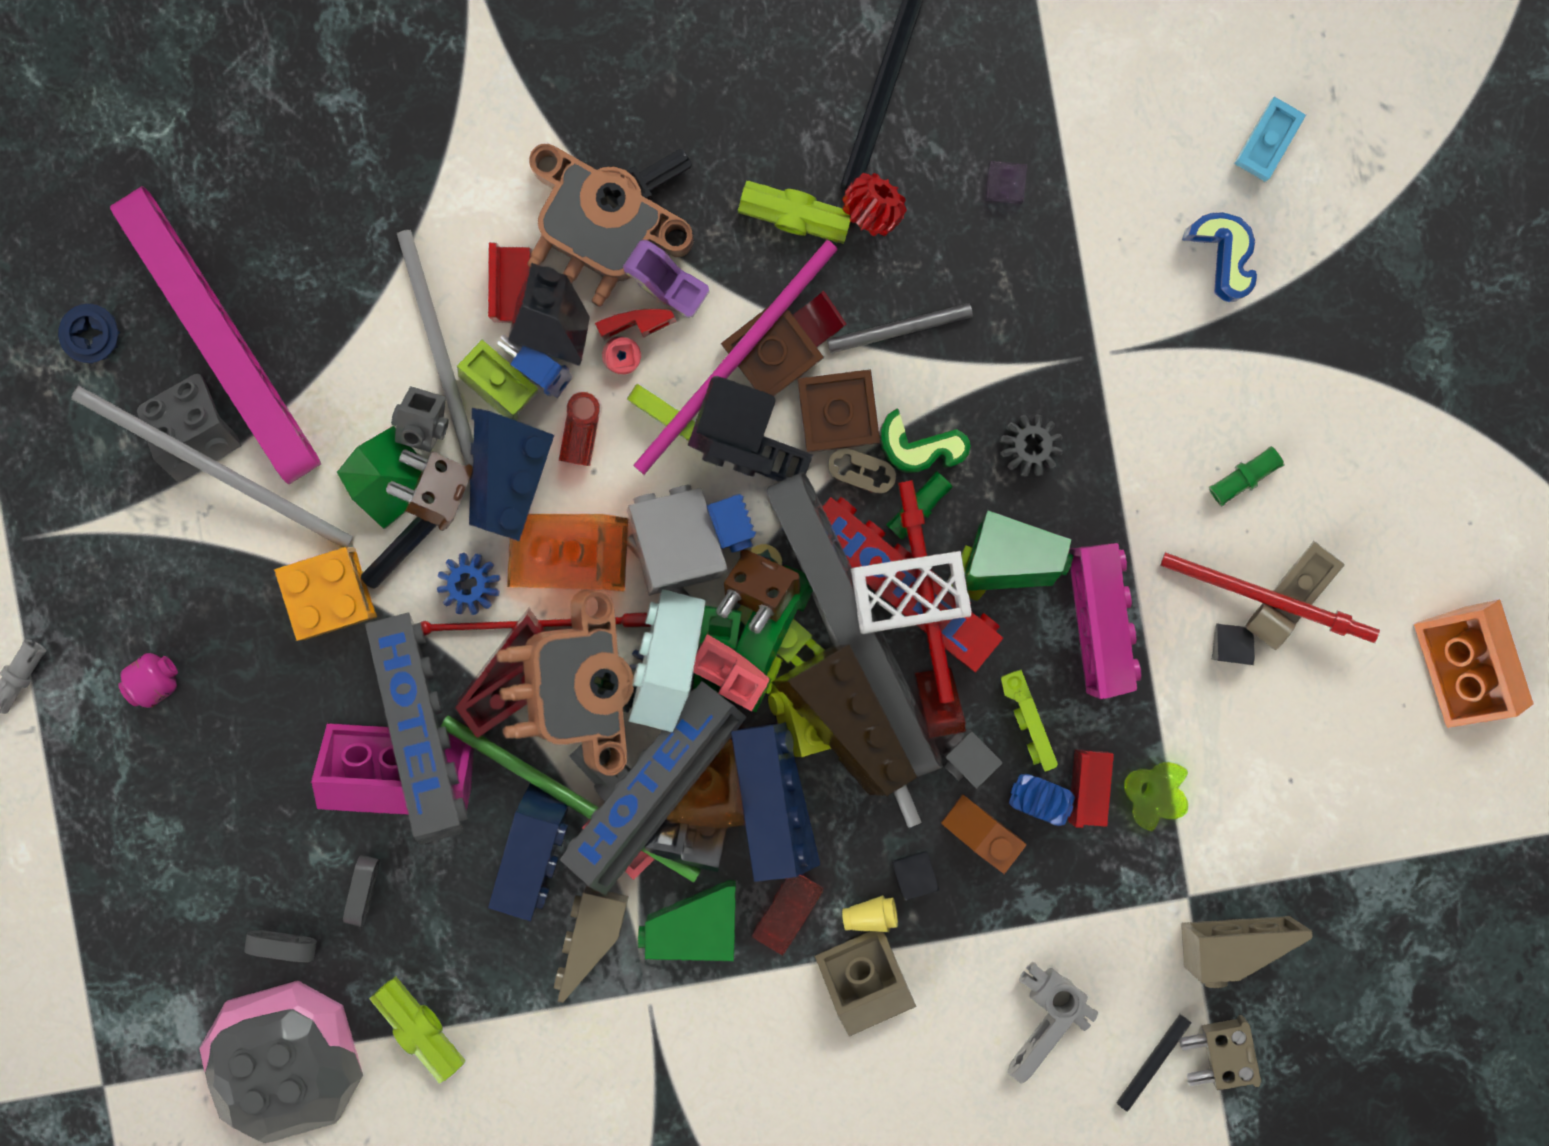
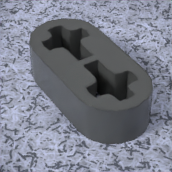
(361, 890)
(280, 946)

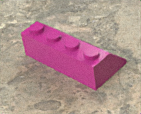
(1103, 620)
(361, 773)

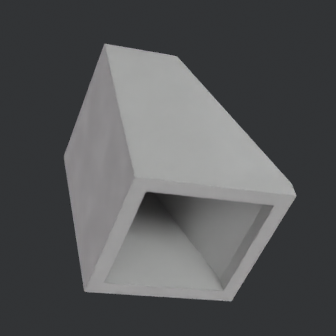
(675, 539)

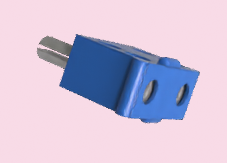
(538, 367)

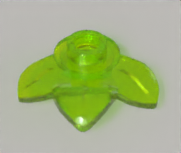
(1162, 794)

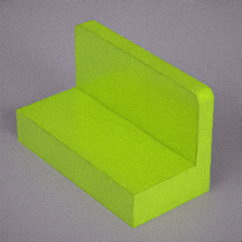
(496, 380)

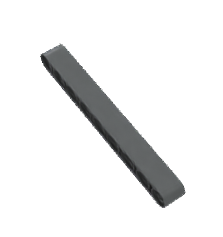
(832, 583)

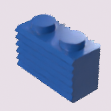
(732, 523)

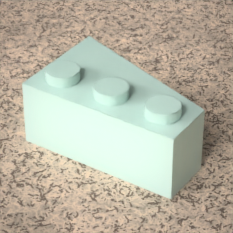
(668, 660)

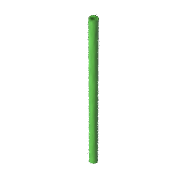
(545, 783)

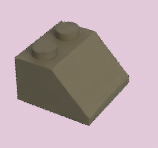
(865, 982)

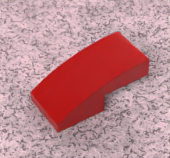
(647, 320)

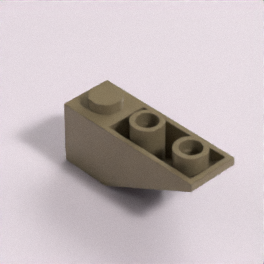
(595, 932)

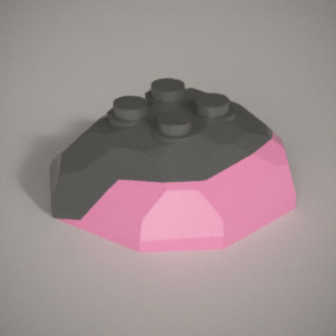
(280, 1062)

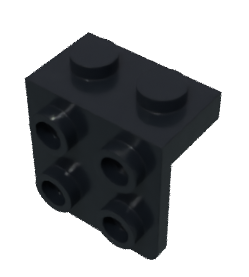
(733, 426)

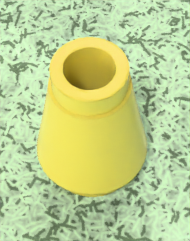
(872, 915)

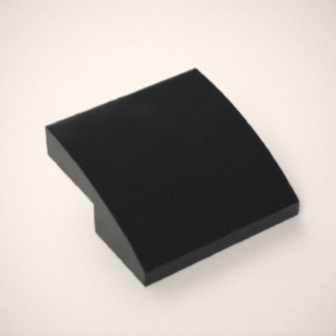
(689, 844)

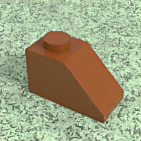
(983, 834)

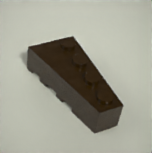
(848, 718)

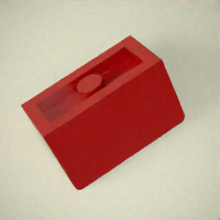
(505, 279)
(1091, 787)

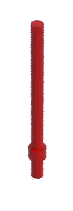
(912, 519)
(1338, 622)

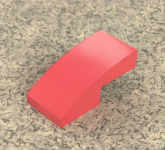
(734, 674)

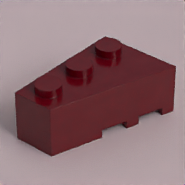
(481, 701)

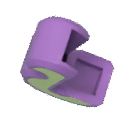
(665, 280)

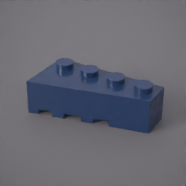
(773, 803)

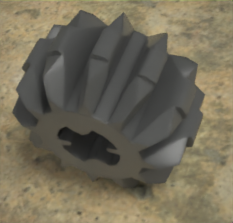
(1043, 445)

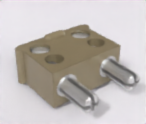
(1231, 1053)

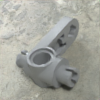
(1058, 1020)

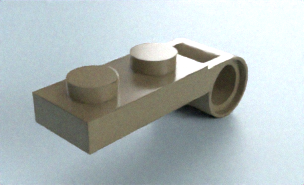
(1302, 582)

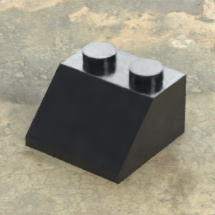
(550, 316)

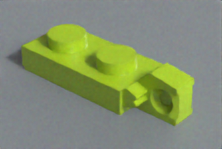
(1028, 717)

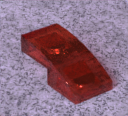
(787, 913)

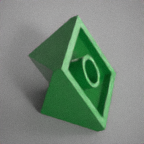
(371, 470)

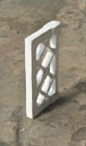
(923, 564)

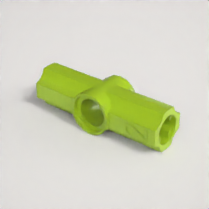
(794, 212)
(417, 1030)

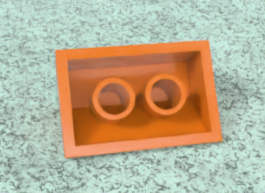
(1474, 664)

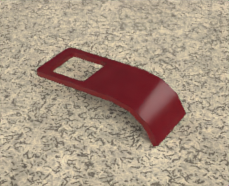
(820, 319)

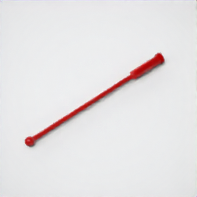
(628, 620)

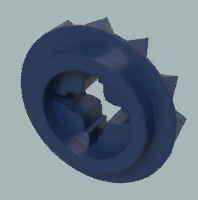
(76, 322)

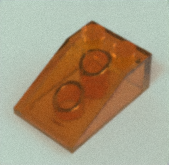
(570, 553)

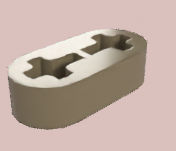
(864, 462)

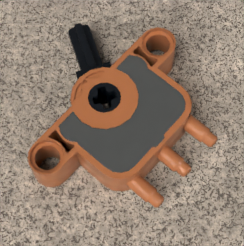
(589, 229)
(561, 687)

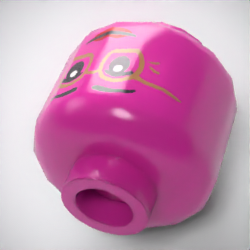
(148, 680)

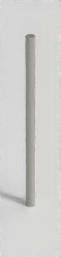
(437, 344)
(210, 466)

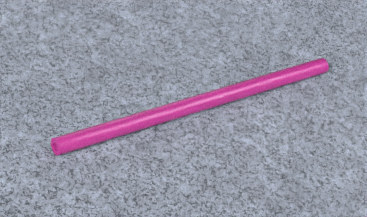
(737, 355)

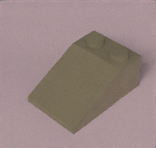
(1238, 947)

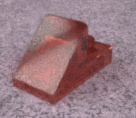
(939, 718)

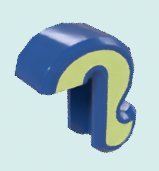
(1233, 251)

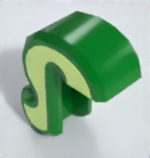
(921, 454)

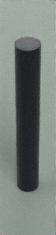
(1153, 1062)

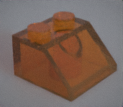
(714, 796)

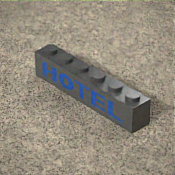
(415, 729)
(652, 789)

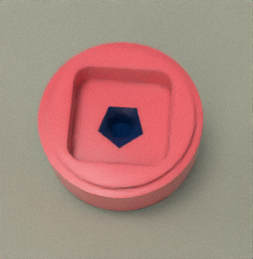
(621, 355)

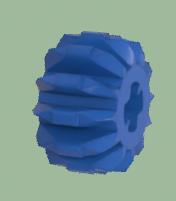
(458, 575)
(1042, 799)

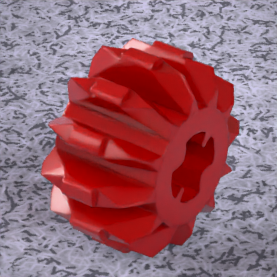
(874, 204)

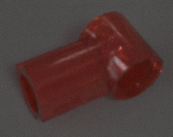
(580, 434)

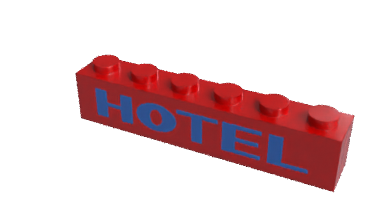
(966, 638)

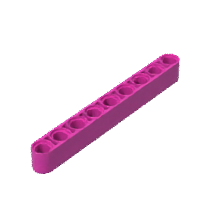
(215, 335)

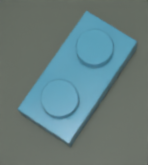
(1270, 139)

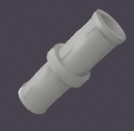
(18, 673)

